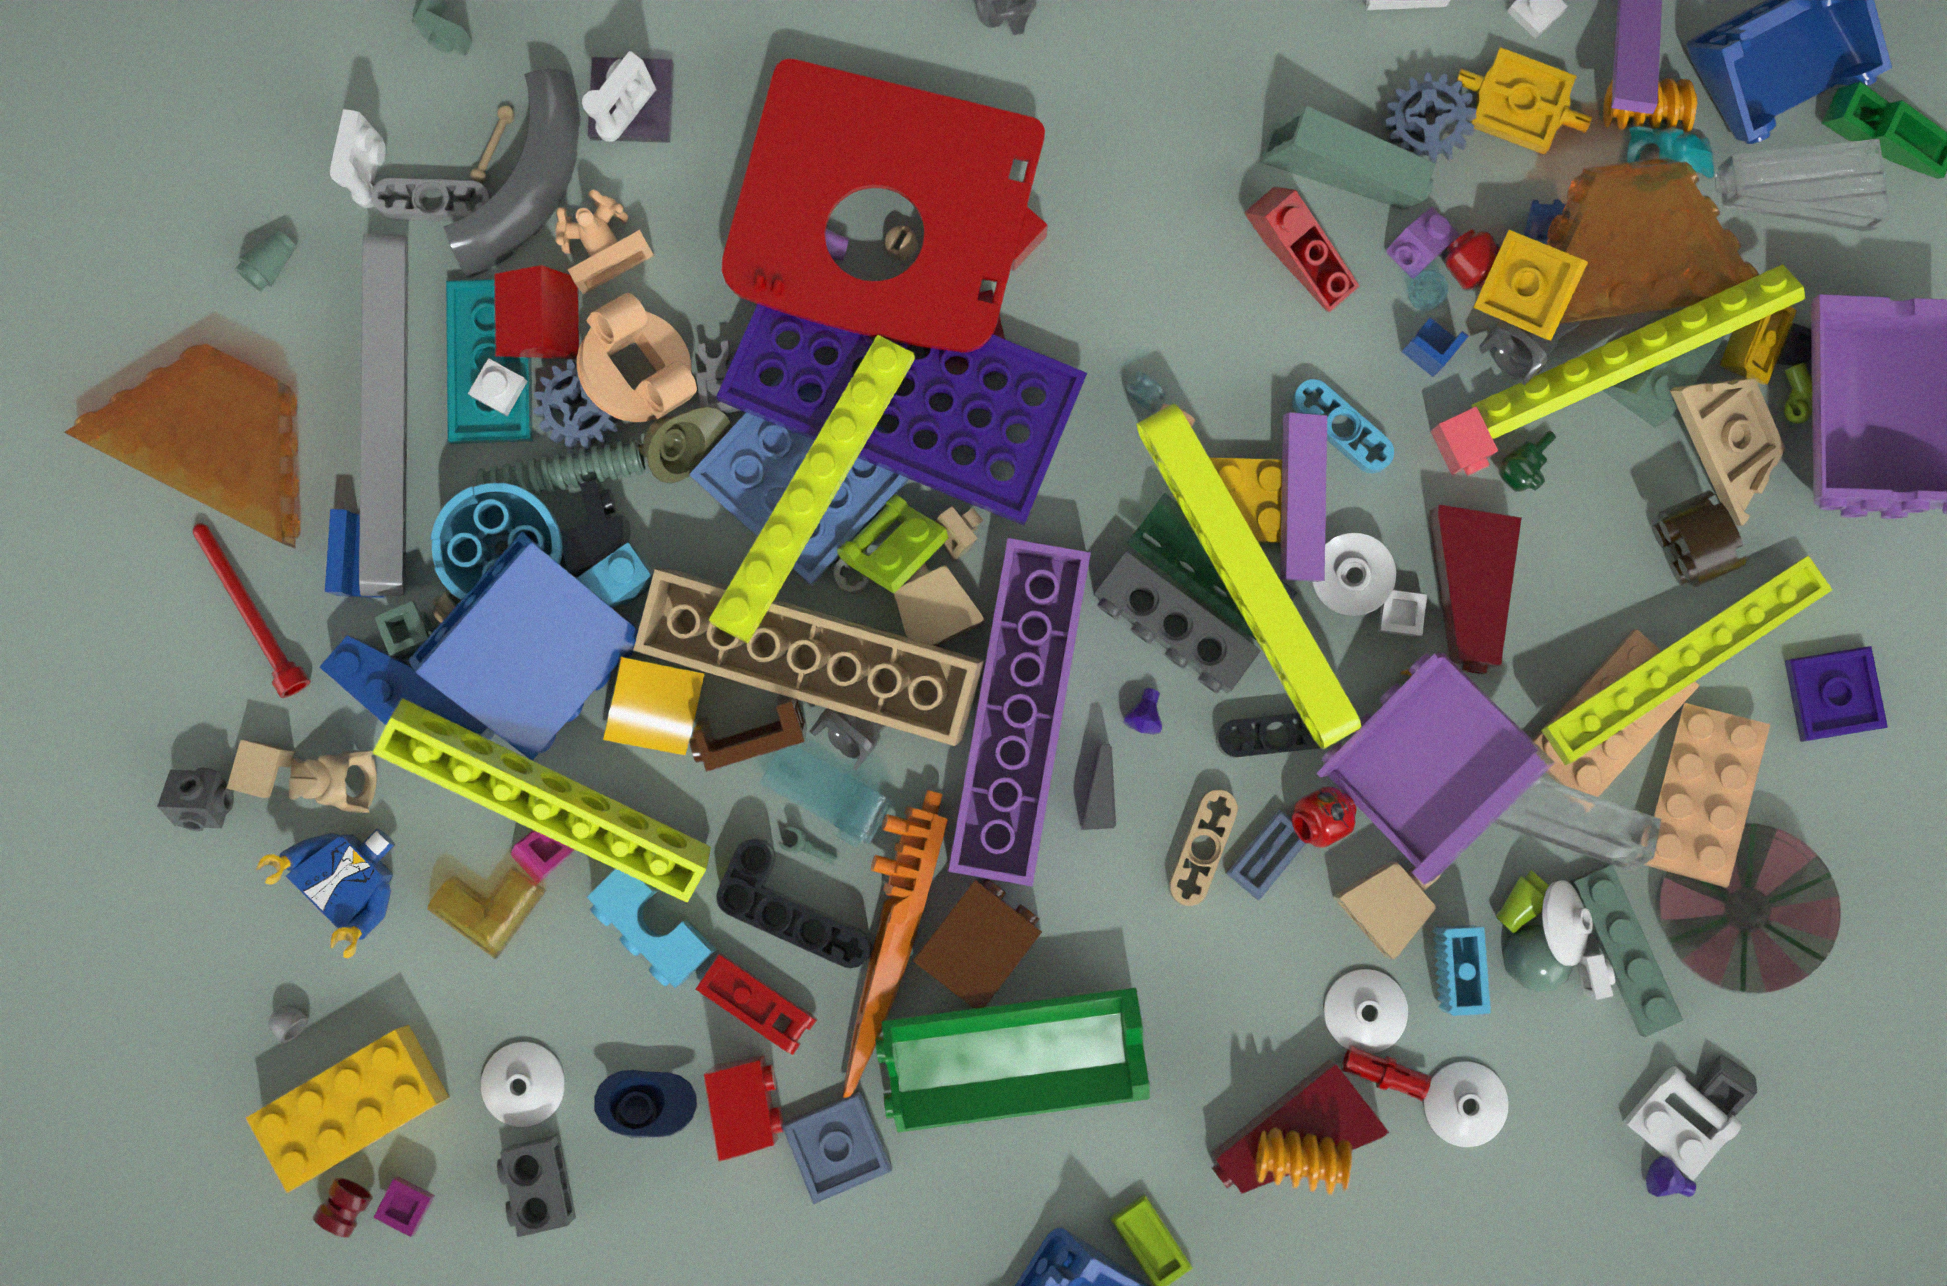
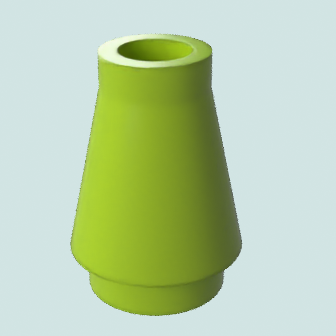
(1523, 902)

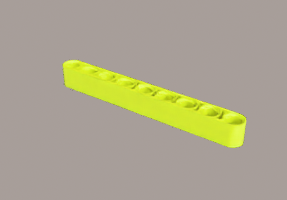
(1248, 576)

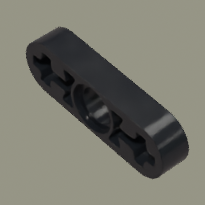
(1247, 748)

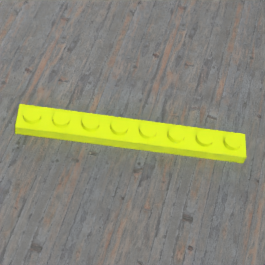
(1640, 350)
(812, 489)
(1686, 660)

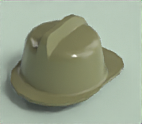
(681, 442)

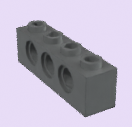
(1234, 650)

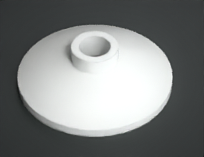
(1378, 570)
(1565, 923)
(1348, 998)
(543, 1082)
(1445, 1102)

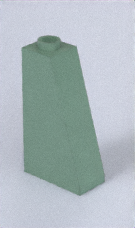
(1348, 159)

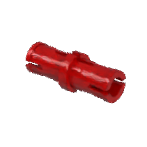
(1386, 1073)

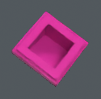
(539, 854)

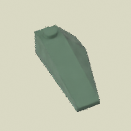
(1649, 392)

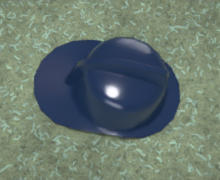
(645, 1103)

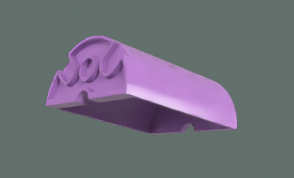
(1879, 405)

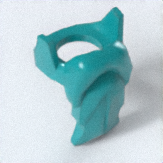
(1673, 145)

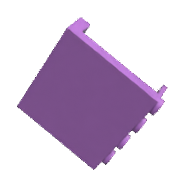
(1435, 764)

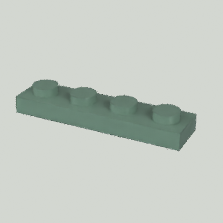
(1627, 950)

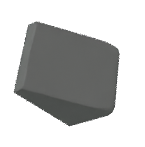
(1728, 1086)

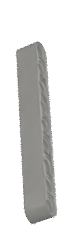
(383, 415)

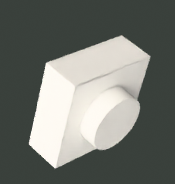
(1536, 15)
(497, 387)
(1403, 614)
(1596, 976)

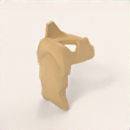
(326, 777)

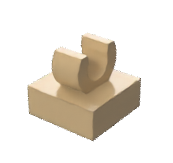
(959, 530)

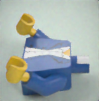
(340, 880)

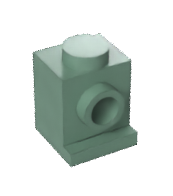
(404, 629)

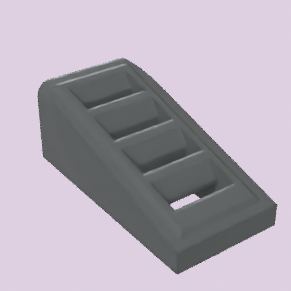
(1100, 800)

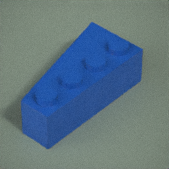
(383, 680)

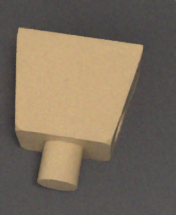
(935, 607)
(1388, 906)

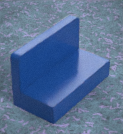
(343, 554)

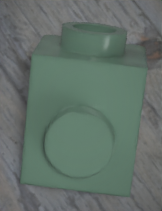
(439, 31)

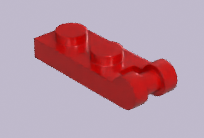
(755, 1003)

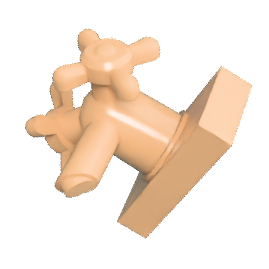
(606, 254)

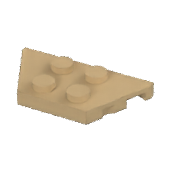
(1732, 438)

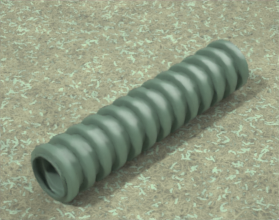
(570, 469)

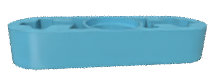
(1373, 437)

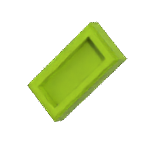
(1151, 1242)

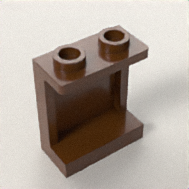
(750, 743)
(979, 944)

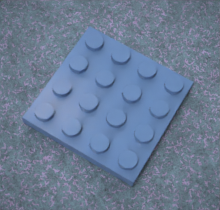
(757, 463)

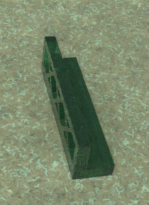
(1179, 543)

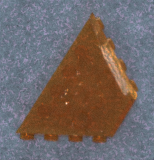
(1645, 240)
(211, 434)

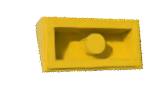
(1756, 347)

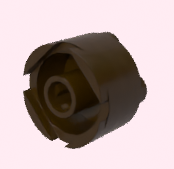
(1700, 539)

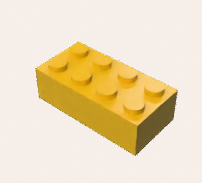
(347, 1107)

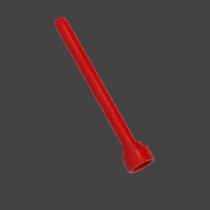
(287, 676)

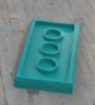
(469, 345)

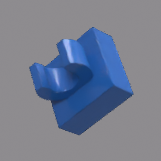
(1540, 219)

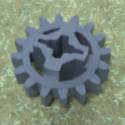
(1446, 117)
(574, 421)

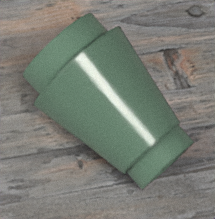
(266, 260)

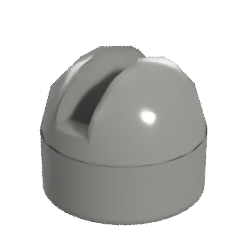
(288, 1024)

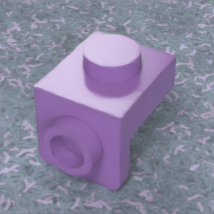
(1422, 242)

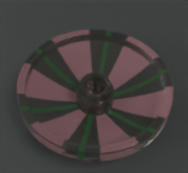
(1765, 926)

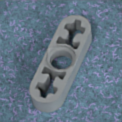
(403, 209)

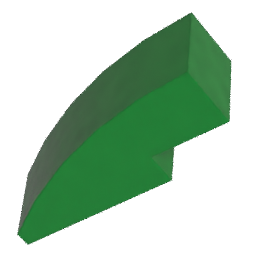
(1903, 132)

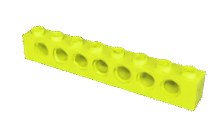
(543, 800)

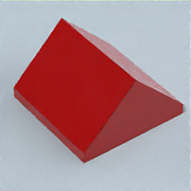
(536, 314)

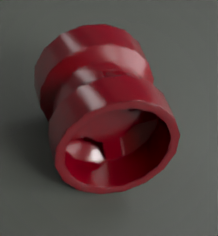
(342, 1207)

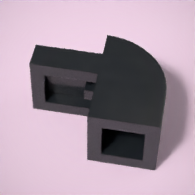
(593, 542)

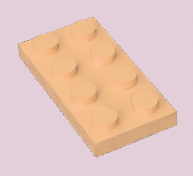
(1602, 764)
(1707, 793)

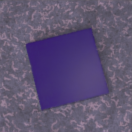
(1836, 694)

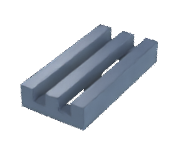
(1245, 881)

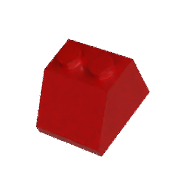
(742, 1106)

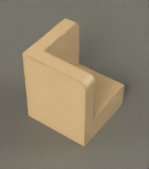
(257, 767)

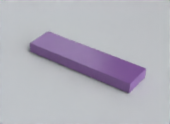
(1637, 55)
(1303, 497)

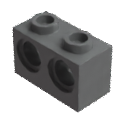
(549, 1184)

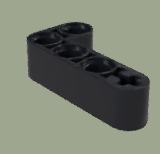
(797, 913)

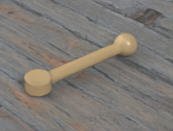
(506, 116)

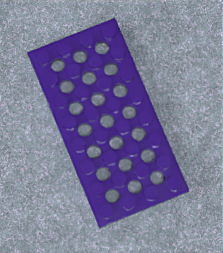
(896, 450)

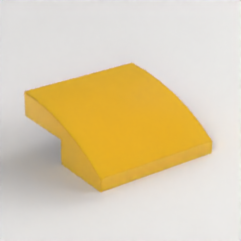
(653, 706)

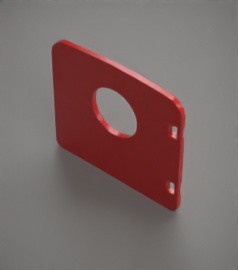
(847, 133)

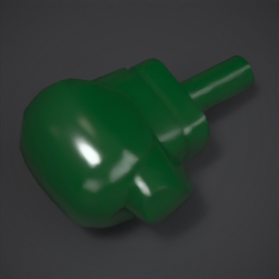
(1523, 465)

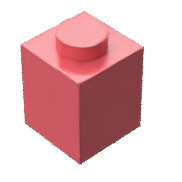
(1465, 442)

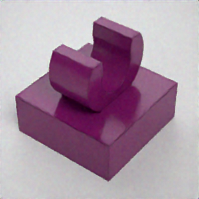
(404, 1206)

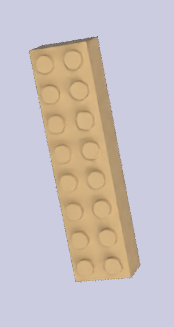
(814, 659)

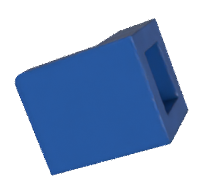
(1433, 347)

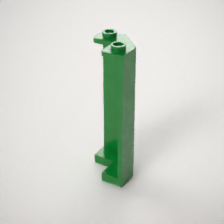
(1014, 1060)

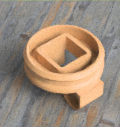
(615, 328)

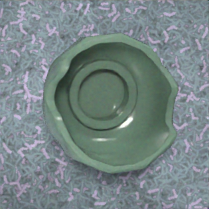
(1532, 962)

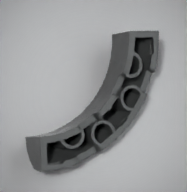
(535, 183)

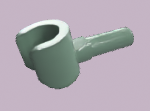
(808, 847)

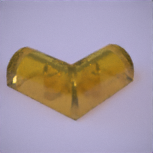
(488, 921)

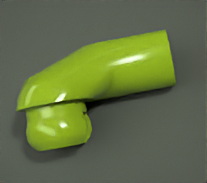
(1799, 403)

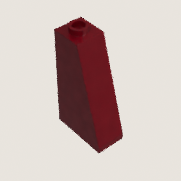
(1475, 580)
(1318, 1105)

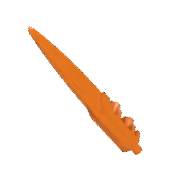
(899, 923)

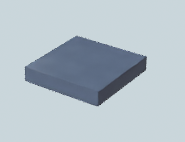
(836, 1147)

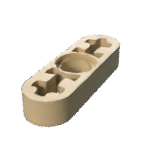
(1201, 880)

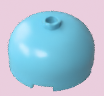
(477, 522)

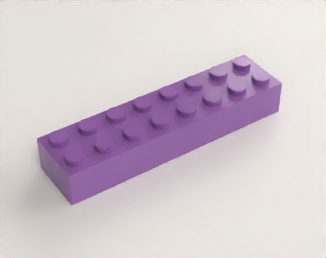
(1019, 712)

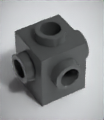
(196, 799)

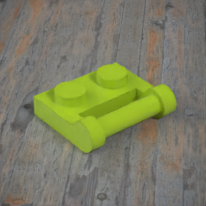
(901, 552)

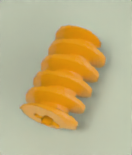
(1674, 103)
(1304, 1160)

